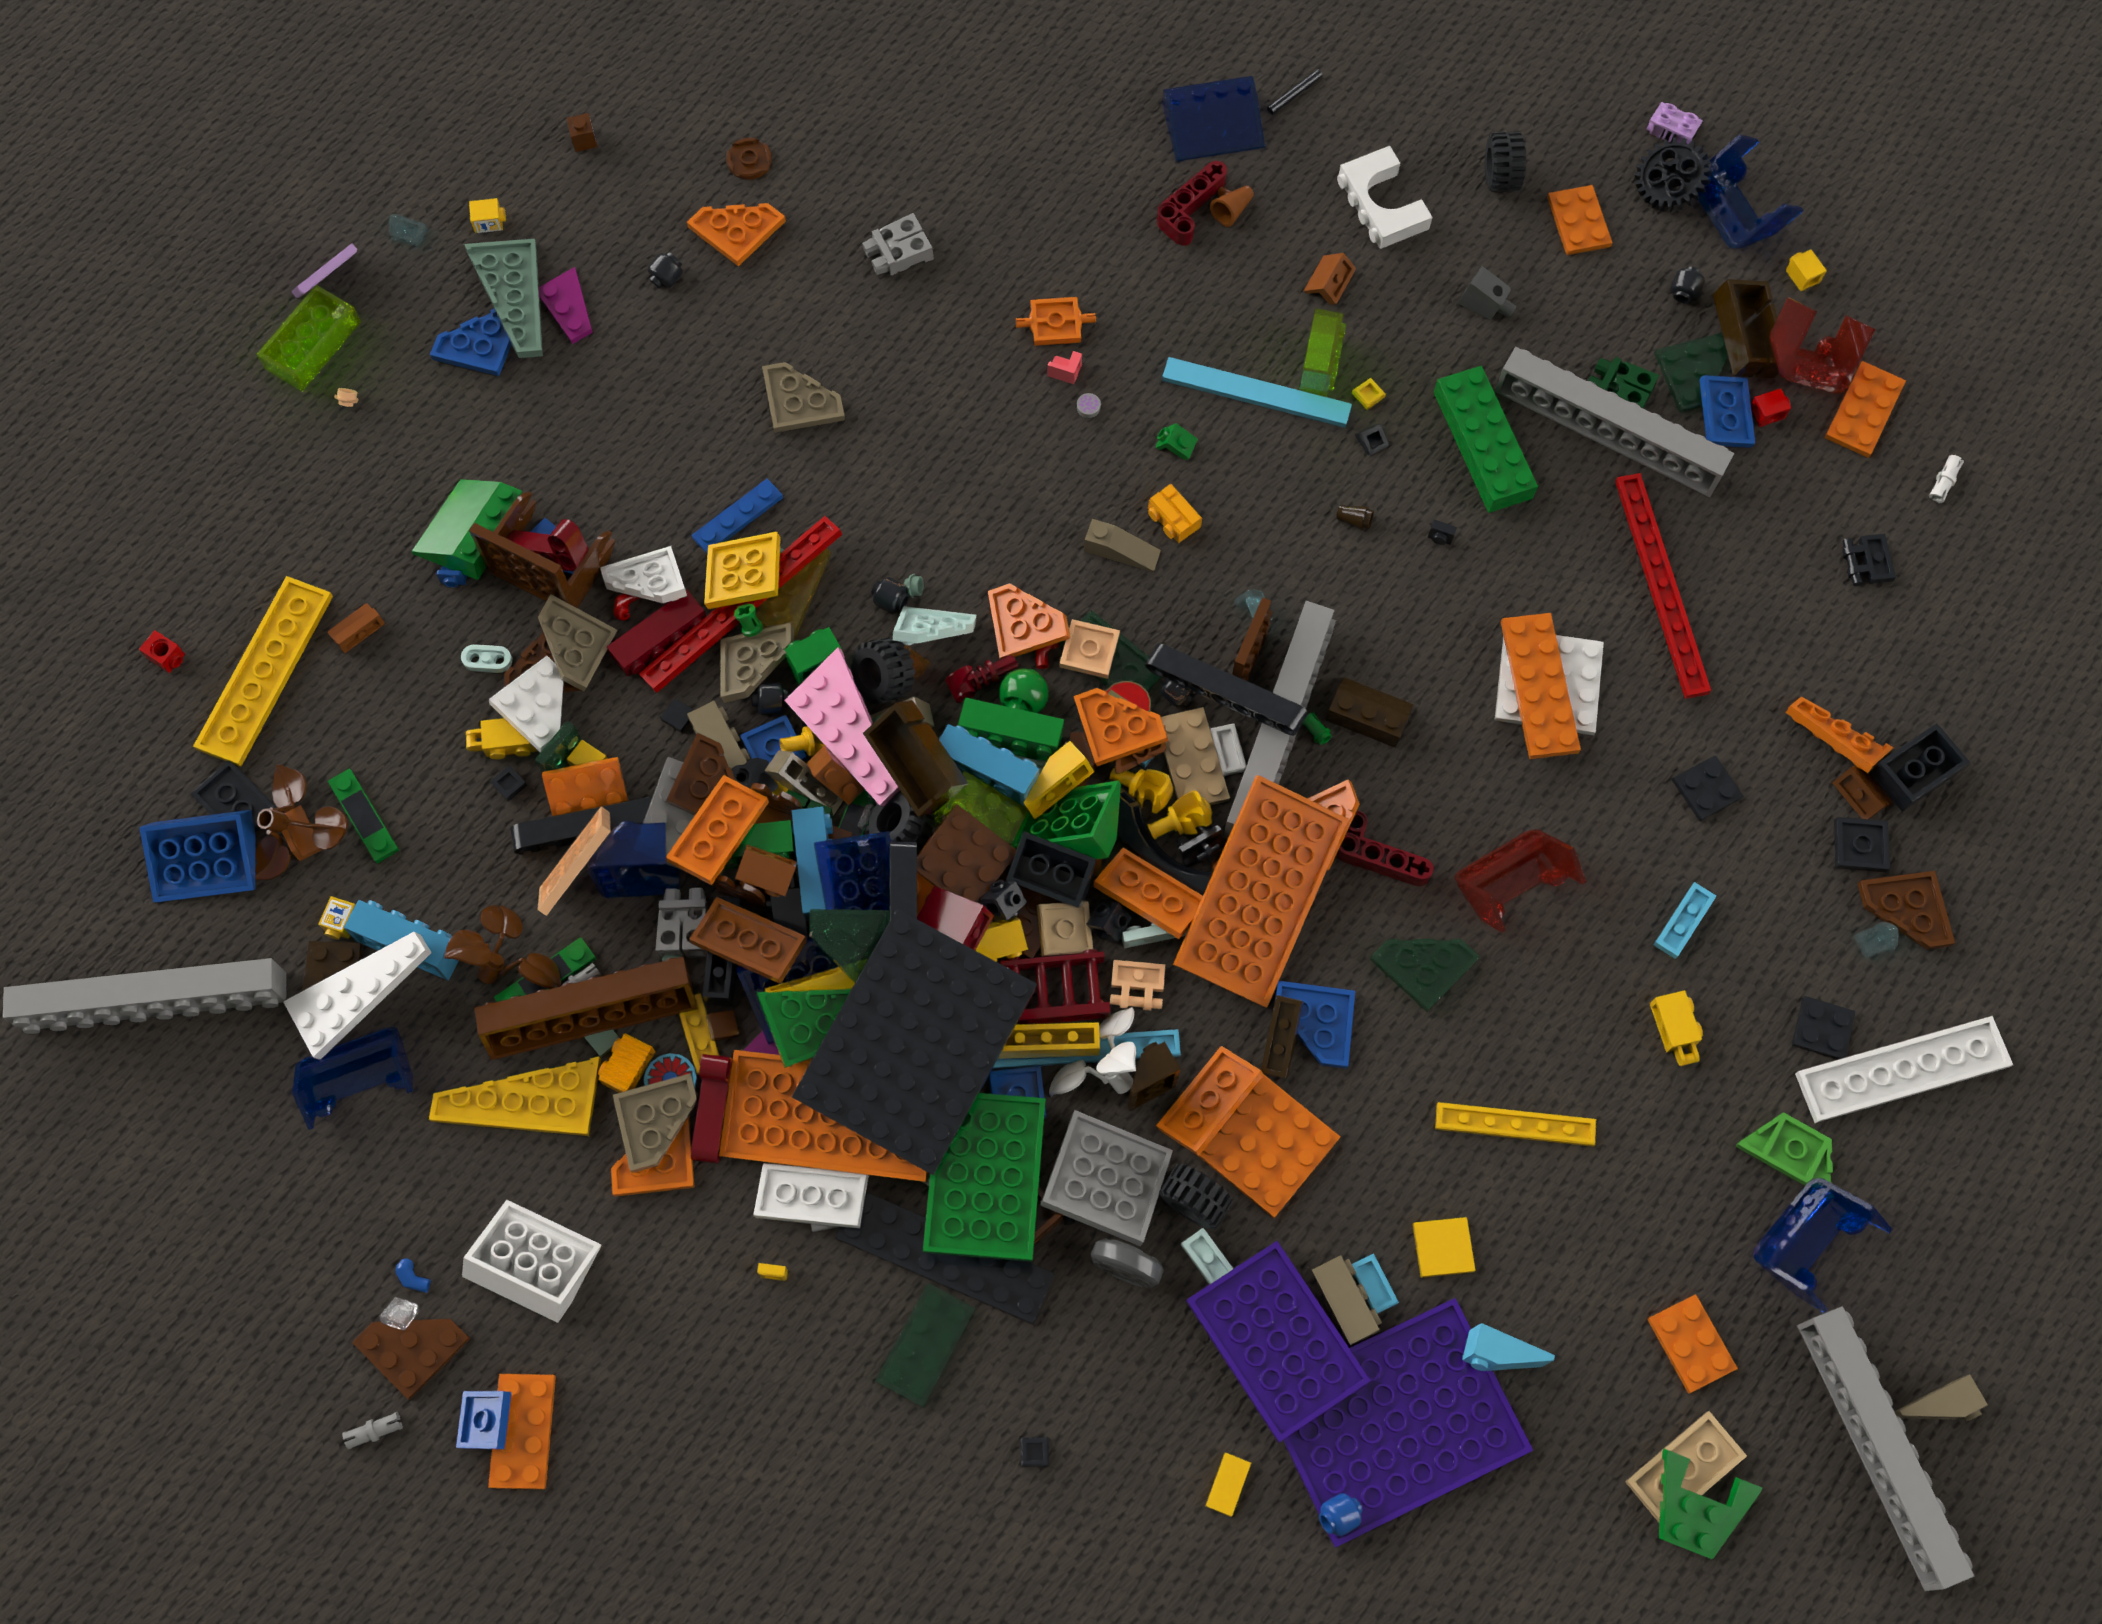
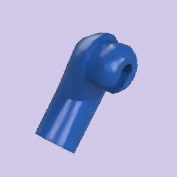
(408, 1278)

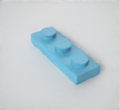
(1684, 920)

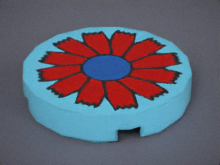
(669, 1067)

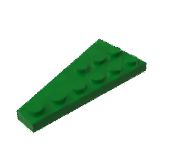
(800, 1020)

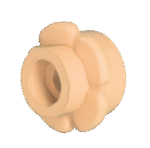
(346, 397)

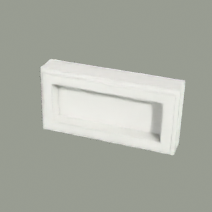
(1228, 749)

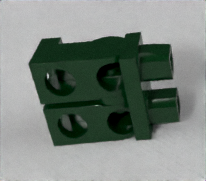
(1625, 380)

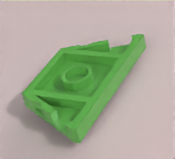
(1791, 1149)

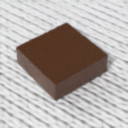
(722, 1025)

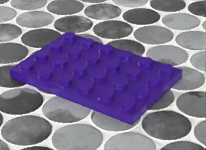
(1278, 1341)

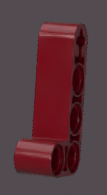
(1208, 181)
(562, 546)
(1384, 855)
(707, 1136)

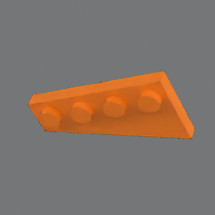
(1839, 735)

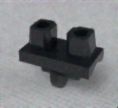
(1202, 847)

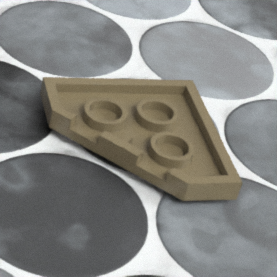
(798, 399)
(574, 640)
(751, 659)
(653, 1118)

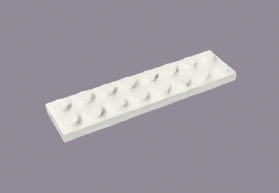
(1903, 1069)

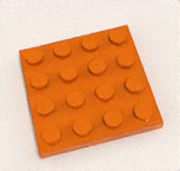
(1269, 1146)

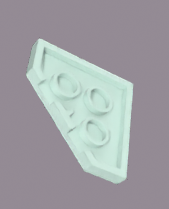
(925, 625)

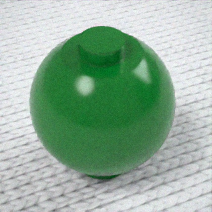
(1024, 691)

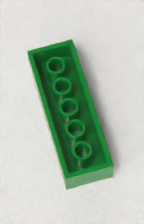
(1485, 439)

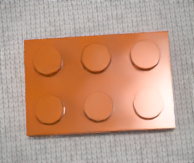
(1579, 220)
(585, 786)
(1692, 1343)

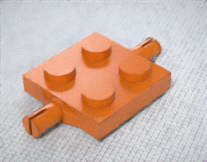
(1055, 321)

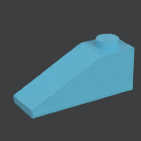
(1494, 1350)

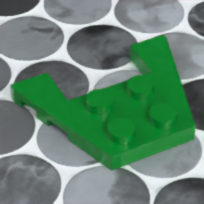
(1694, 1519)

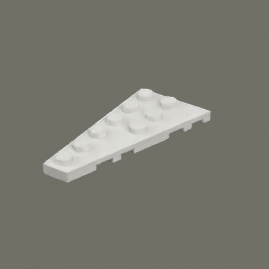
(341, 1001)

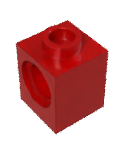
(1770, 407)
(156, 645)

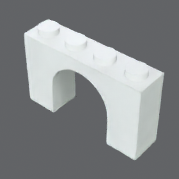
(1384, 224)

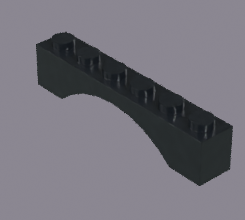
(1134, 833)

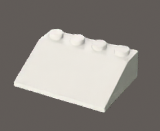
(530, 1260)

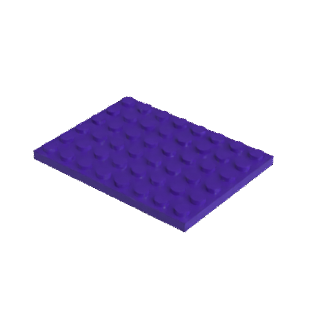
(1413, 1428)

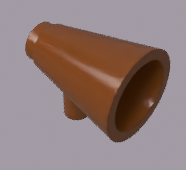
(1230, 204)

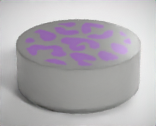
(1088, 405)

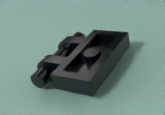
(1876, 559)

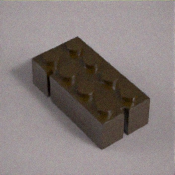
(1745, 332)
(915, 758)

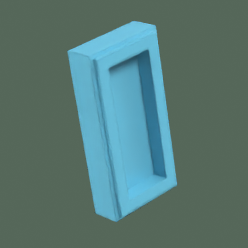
(1375, 1283)

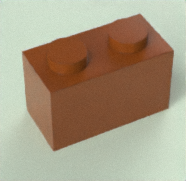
(834, 775)
(766, 871)

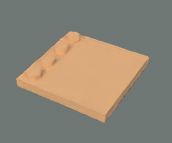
(574, 860)

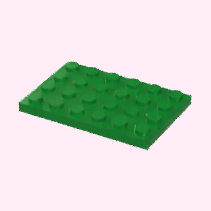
(989, 1182)

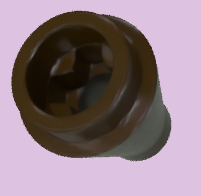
(1356, 515)

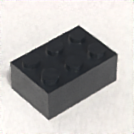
(1919, 767)

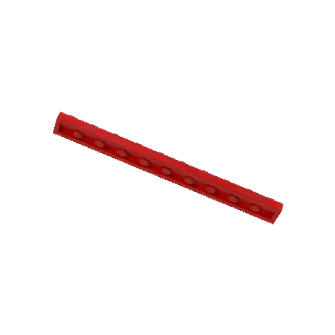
(1663, 586)
(722, 619)

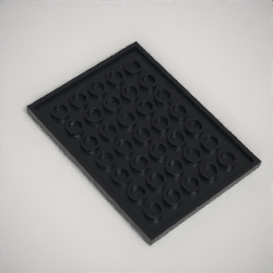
(915, 1041)

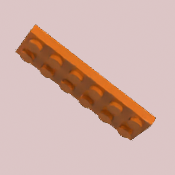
(1540, 686)

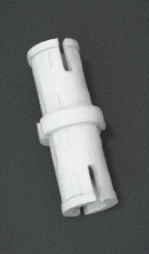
(1946, 478)

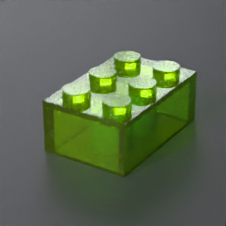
(1323, 352)
(988, 806)

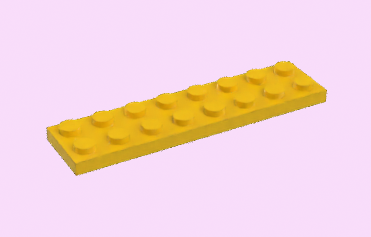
(263, 671)

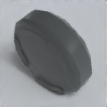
(1127, 1263)

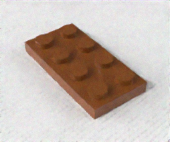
(748, 940)

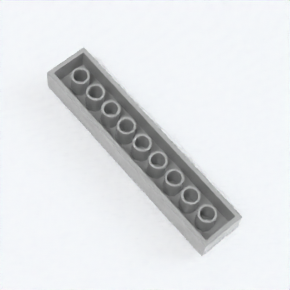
(1613, 421)
(1295, 684)
(144, 995)
(1886, 1450)

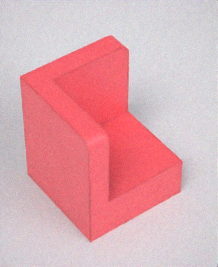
(1065, 369)

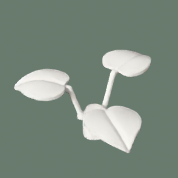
(1110, 1069)

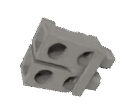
(899, 246)
(678, 922)

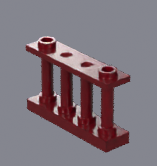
(1069, 1010)

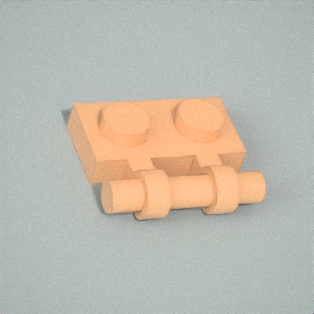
(1137, 977)

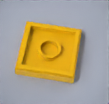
(1443, 1247)

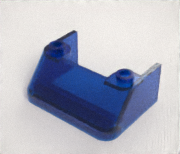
(1728, 205)
(633, 862)
(350, 1070)
(1807, 1230)

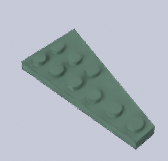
(512, 284)

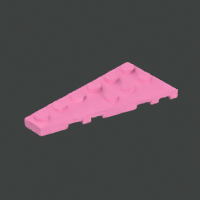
(838, 717)

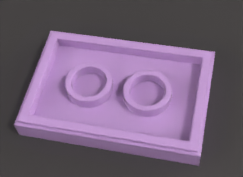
(324, 271)

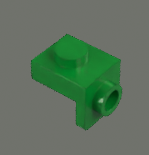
(1177, 441)

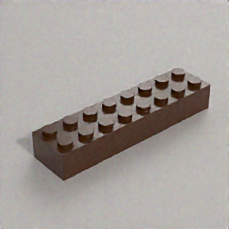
(585, 1008)

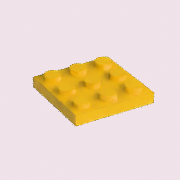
(742, 570)

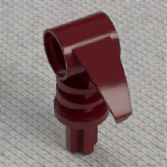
(963, 681)

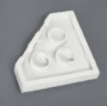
(647, 576)
(533, 703)

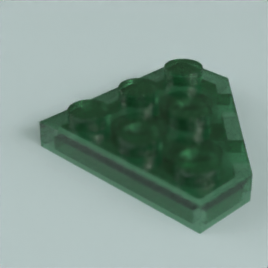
(1687, 363)
(848, 935)
(1425, 966)

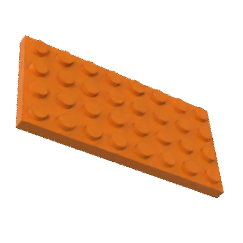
(1261, 891)
(773, 1127)

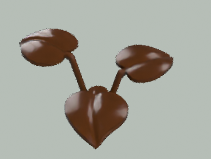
(290, 788)
(470, 948)

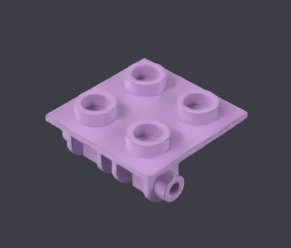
(1673, 120)

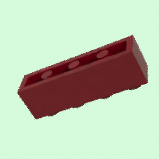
(655, 634)

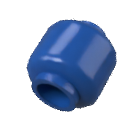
(1340, 1514)

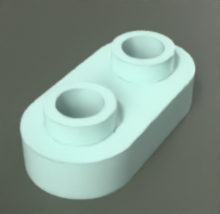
(487, 658)

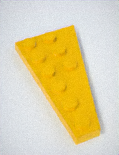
(537, 1101)

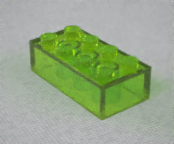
(308, 338)

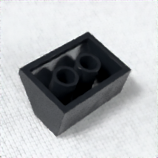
(1052, 869)

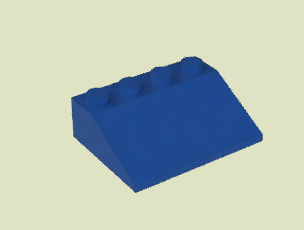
(200, 855)

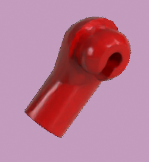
(621, 606)
(1042, 656)

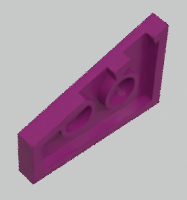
(566, 304)

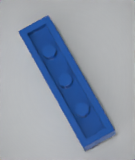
(738, 515)

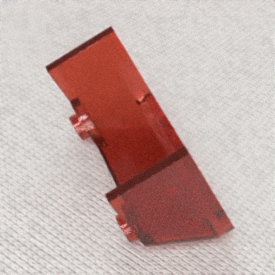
(1834, 359)
(1515, 869)

